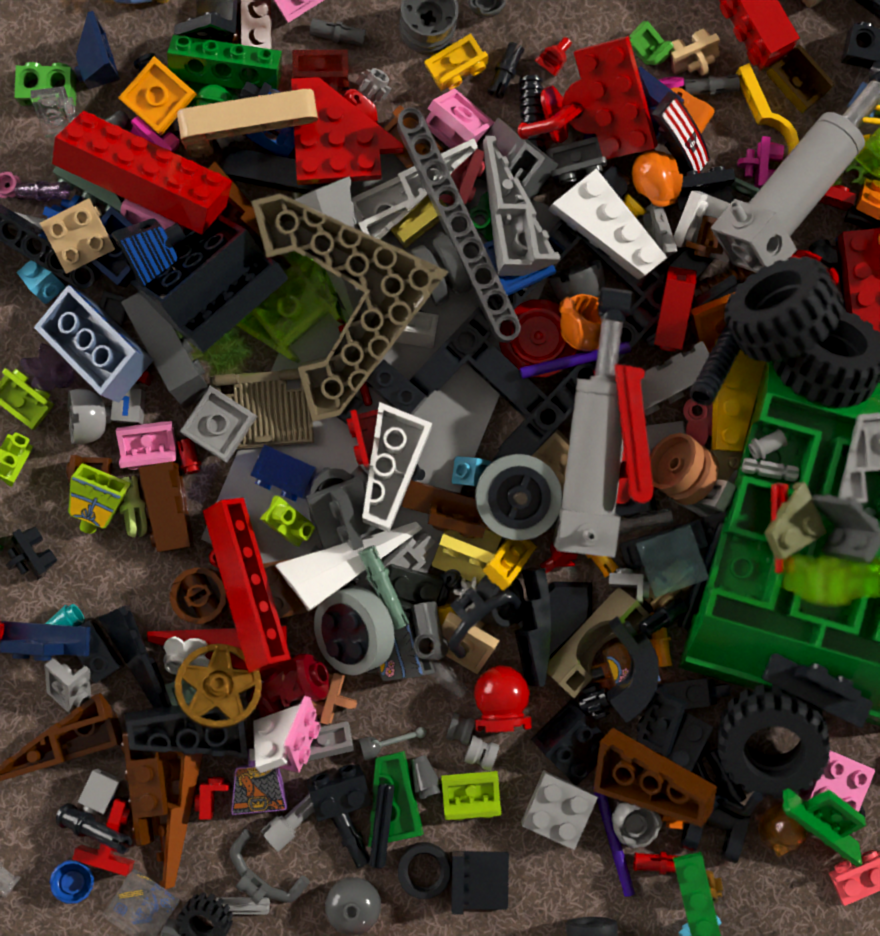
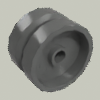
(447, 259)

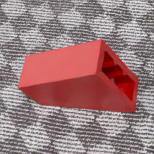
(675, 308)

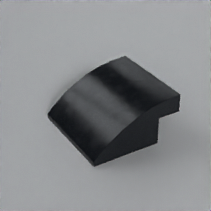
(212, 282)

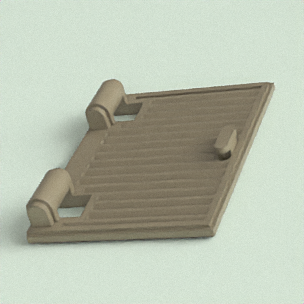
(280, 411)

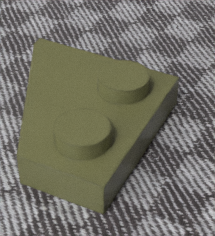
(795, 523)

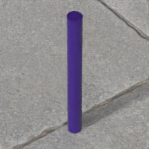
(566, 362)
(615, 845)

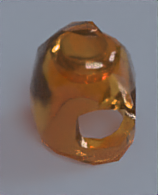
(780, 831)

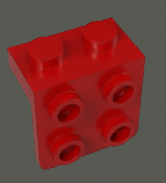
(363, 428)

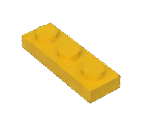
(508, 561)

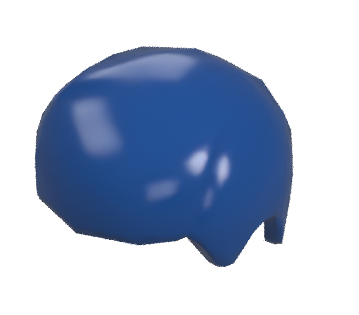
(67, 885)

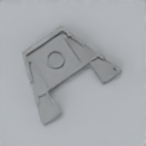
(862, 457)

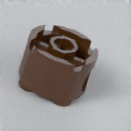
(199, 595)

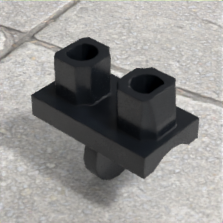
(24, 542)

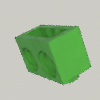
(46, 76)

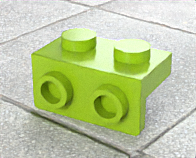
(23, 400)
(471, 795)

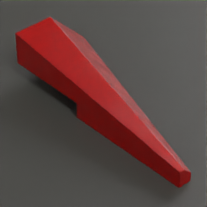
(213, 636)

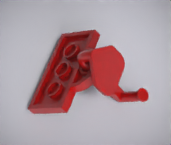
(608, 95)

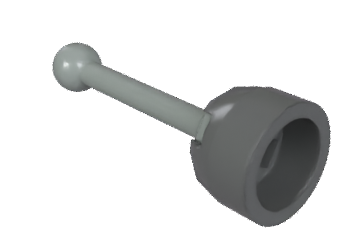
(371, 746)

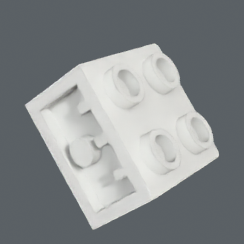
(690, 222)

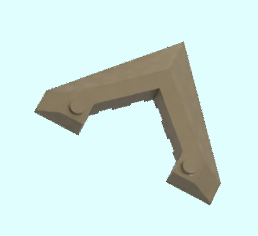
(393, 285)

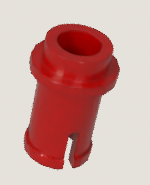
(188, 457)

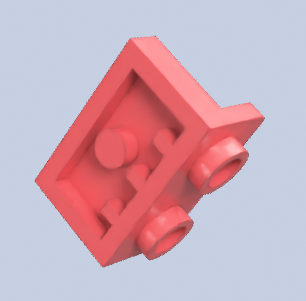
(857, 882)

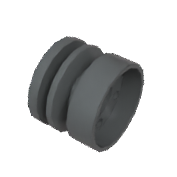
(440, 31)

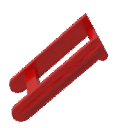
(635, 468)

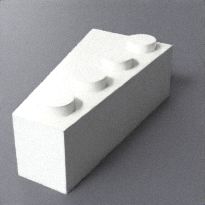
(608, 224)

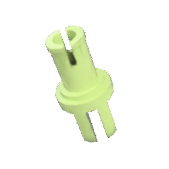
(134, 510)

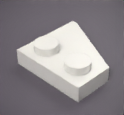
(270, 738)

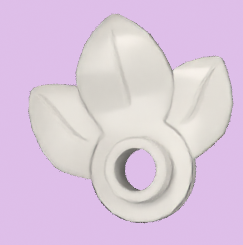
(178, 651)

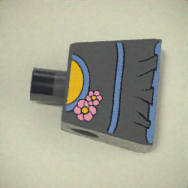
(403, 660)

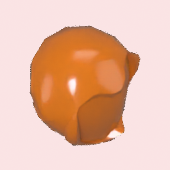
(657, 177)
(580, 322)

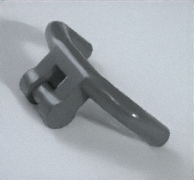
(253, 884)

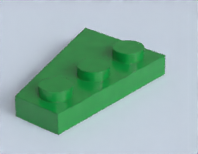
(405, 814)

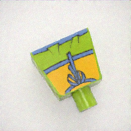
(95, 497)

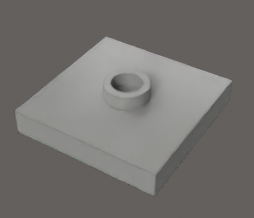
(218, 424)

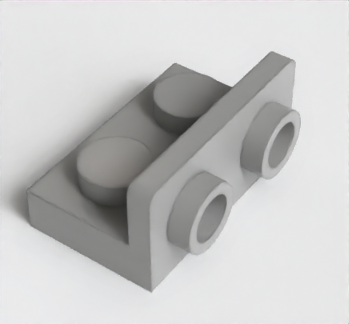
(65, 687)

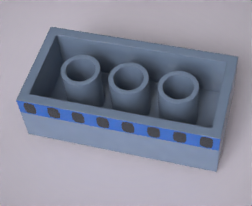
(93, 344)

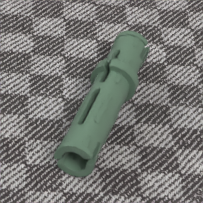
(379, 577)

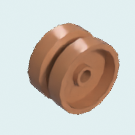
(683, 468)

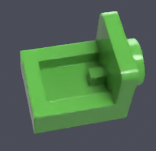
(649, 44)

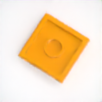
(157, 95)

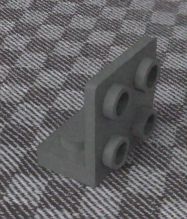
(855, 532)

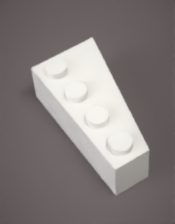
(394, 457)

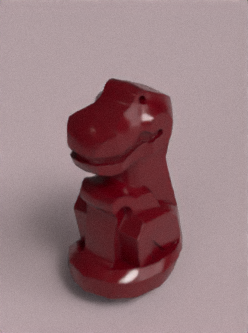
(296, 678)

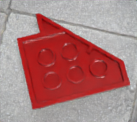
(341, 140)

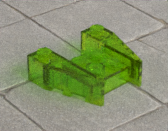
(294, 306)
(831, 579)

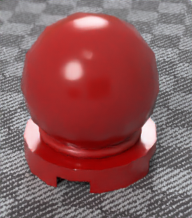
(501, 697)

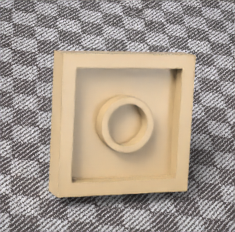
(477, 643)

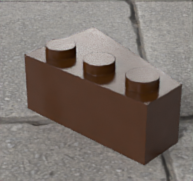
(166, 506)

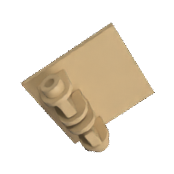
(78, 235)

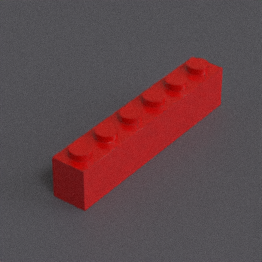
(246, 584)

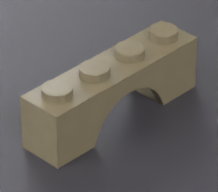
(573, 661)

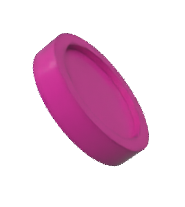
(672, 82)

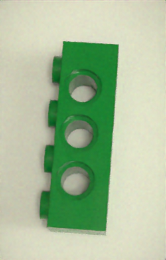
(223, 63)

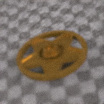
(217, 686)

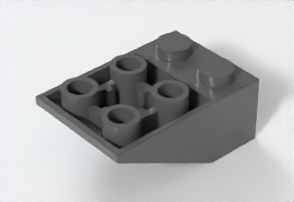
(525, 159)

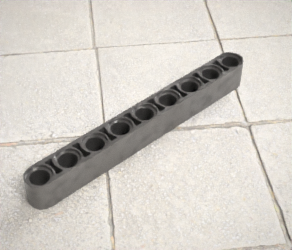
(457, 211)

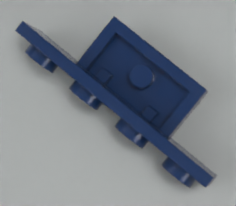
(44, 640)

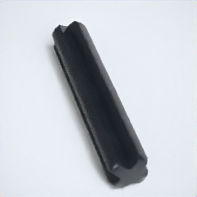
(381, 825)

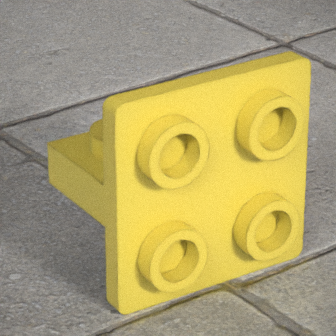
(466, 554)

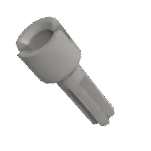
(282, 829)

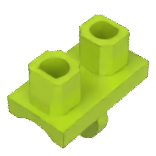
(13, 456)
(288, 522)

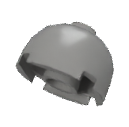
(87, 416)

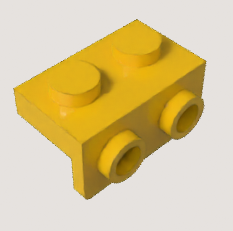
(456, 63)

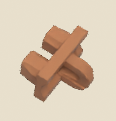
(326, 710)

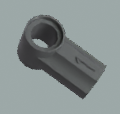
(428, 628)

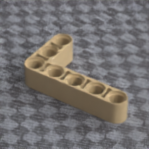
(243, 116)

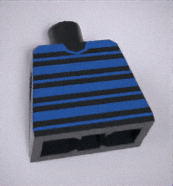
(148, 248)

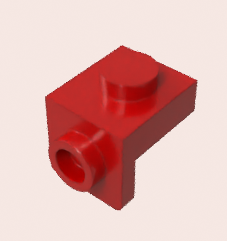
(205, 800)

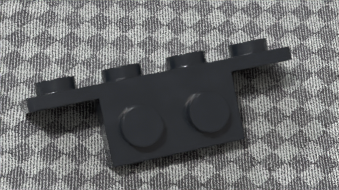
(819, 689)

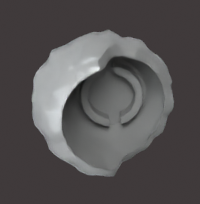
(635, 825)

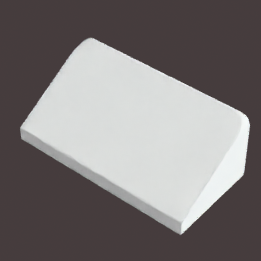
(420, 330)

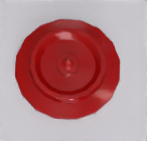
(538, 336)

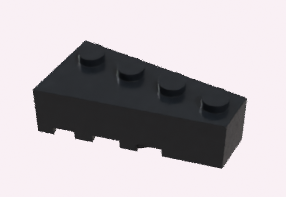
(172, 730)

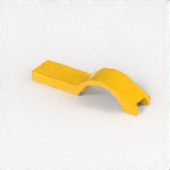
(760, 107)

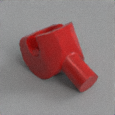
(554, 56)
(559, 559)

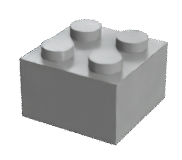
(559, 810)

